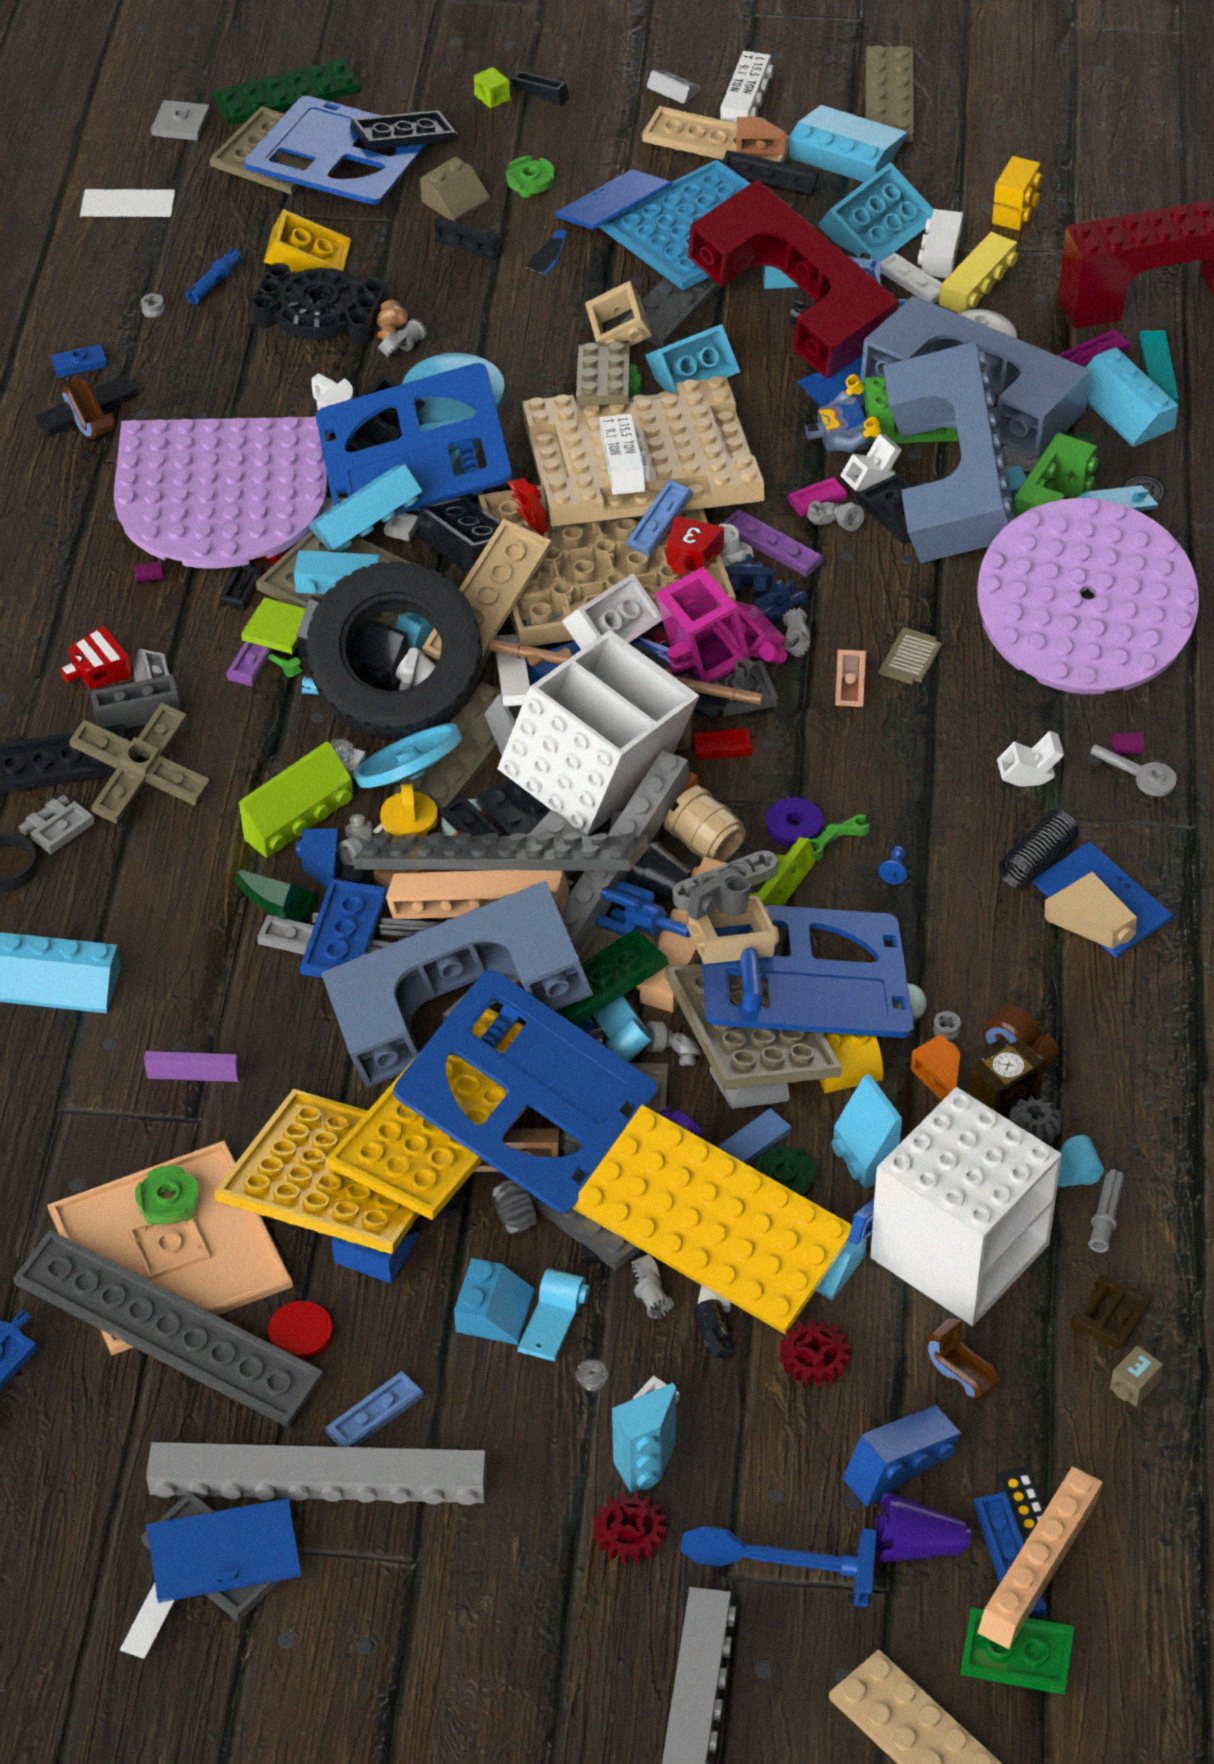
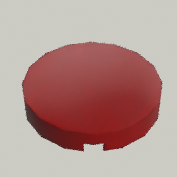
(301, 1329)

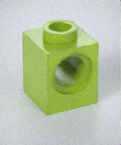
(491, 87)

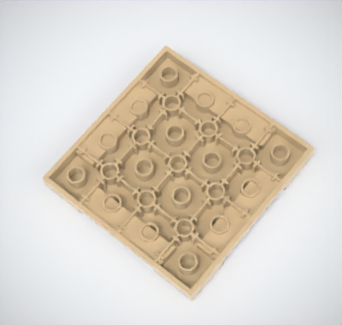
(685, 439)
(583, 565)

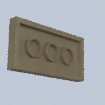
(603, 374)

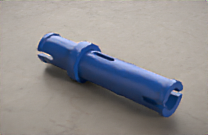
(220, 270)

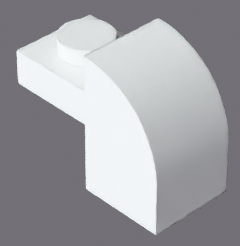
(329, 392)
(875, 467)
(1028, 765)

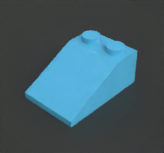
(866, 1131)

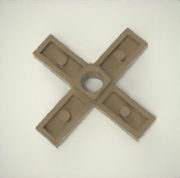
(132, 775)

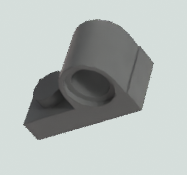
(724, 892)

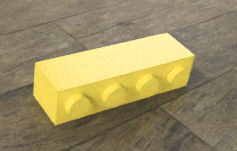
(978, 273)

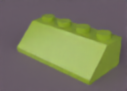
(295, 800)

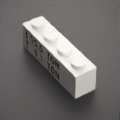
(747, 86)
(623, 454)

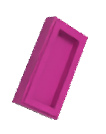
(825, 491)

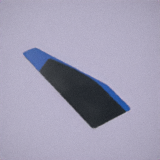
(548, 254)

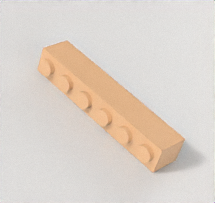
(462, 891)
(679, 952)
(1039, 1557)

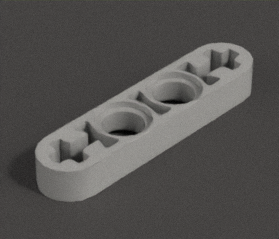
(745, 864)

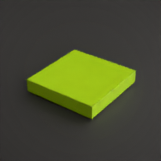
(274, 625)

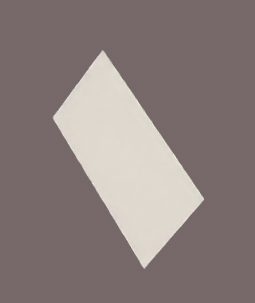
(127, 203)

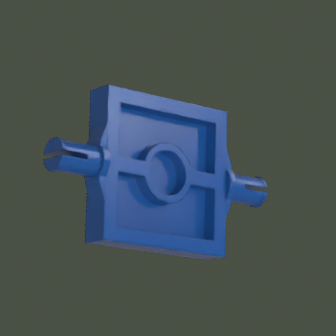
(14, 1347)

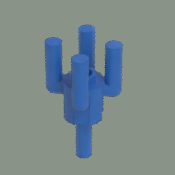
(639, 912)

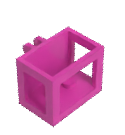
(691, 614)

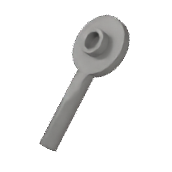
(1151, 778)

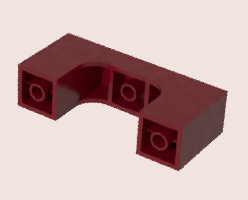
(764, 230)
(1110, 252)

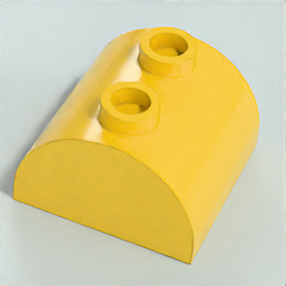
(857, 1056)

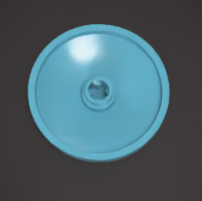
(444, 409)
(408, 756)

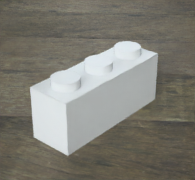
(940, 243)

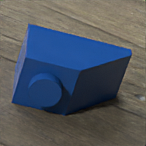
(319, 854)

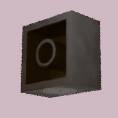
(1007, 1077)

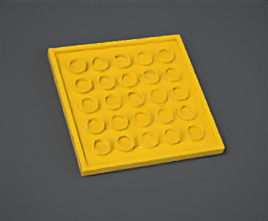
(289, 1178)

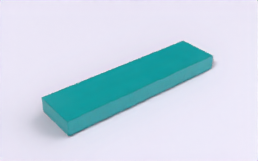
(1158, 361)

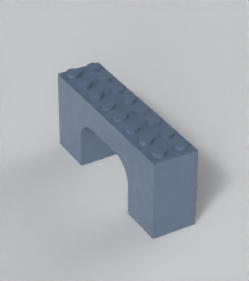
(1034, 387)
(972, 502)
(384, 988)

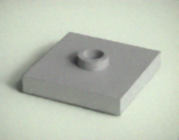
(180, 120)

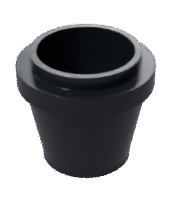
(658, 872)

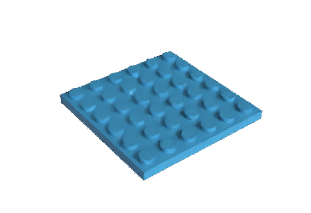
(662, 224)

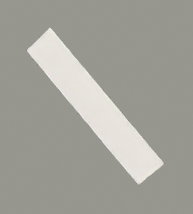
(146, 1625)

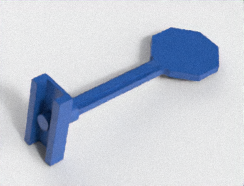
(722, 1547)

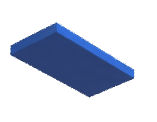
(343, 926)

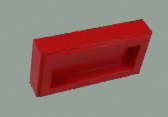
(722, 744)

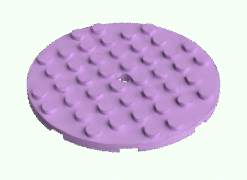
(1076, 644)

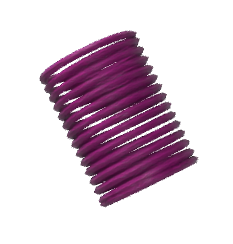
(147, 572)
(1126, 745)

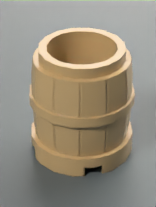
(705, 825)

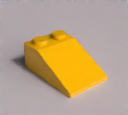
(305, 244)

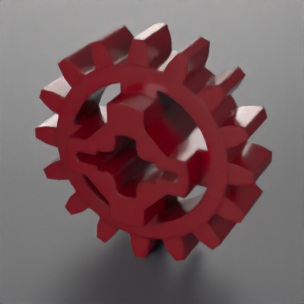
(815, 1353)
(629, 1530)

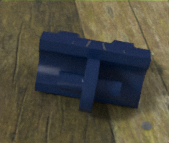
(750, 574)
(780, 599)

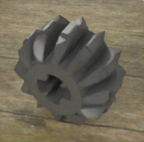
(1037, 1118)
(514, 1207)

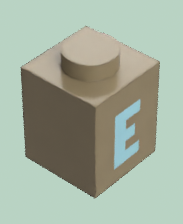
(1136, 1376)

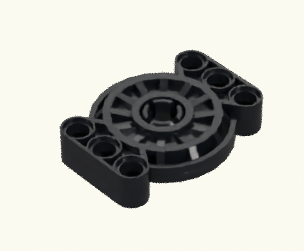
(318, 303)

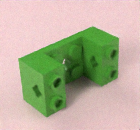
(876, 404)
(1061, 472)

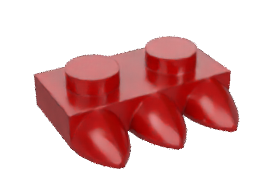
(530, 508)

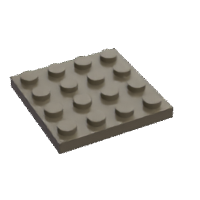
(233, 152)

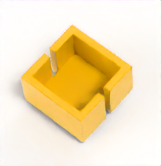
(1016, 193)

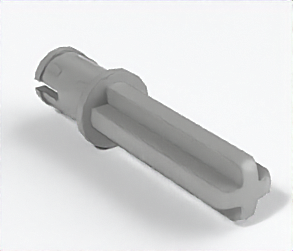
(1104, 1220)

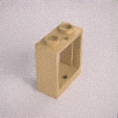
(613, 304)
(729, 948)

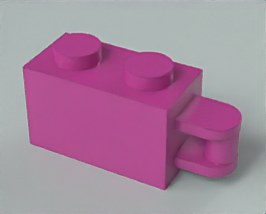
(760, 634)

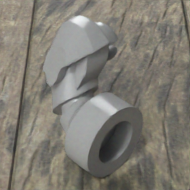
(848, 515)
(359, 835)
(681, 1043)

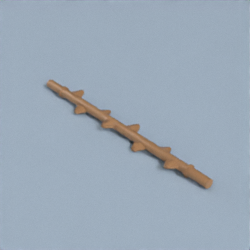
(537, 655)

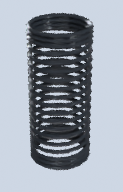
(1056, 834)

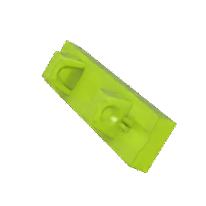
(790, 873)

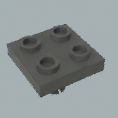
(749, 677)

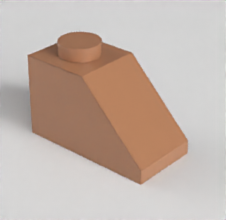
(759, 137)
(850, 678)

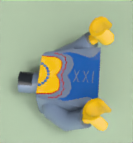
(843, 423)

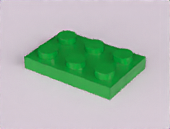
(1034, 1661)

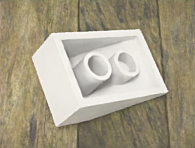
(622, 609)

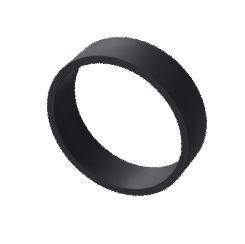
(24, 877)

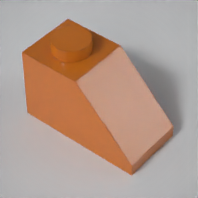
(937, 1065)

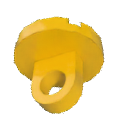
(408, 813)

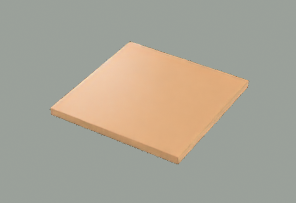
(212, 1260)

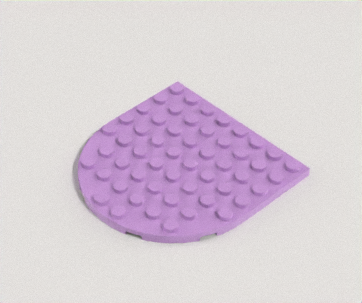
(219, 487)

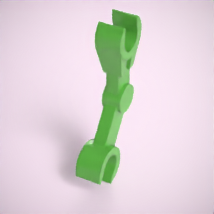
(849, 827)

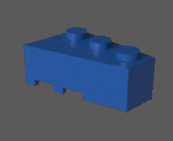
(899, 1453)

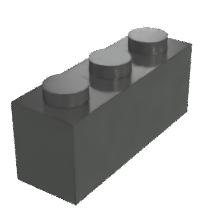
(133, 702)

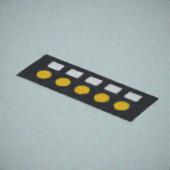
(1023, 1497)

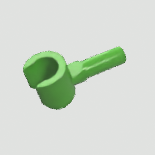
(289, 667)

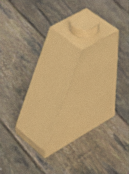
(1092, 912)

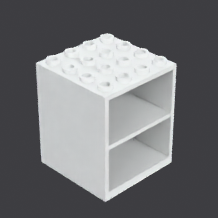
(595, 730)
(964, 1205)

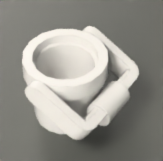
(733, 549)
(414, 668)

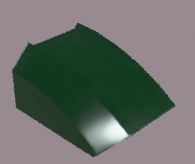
(277, 897)

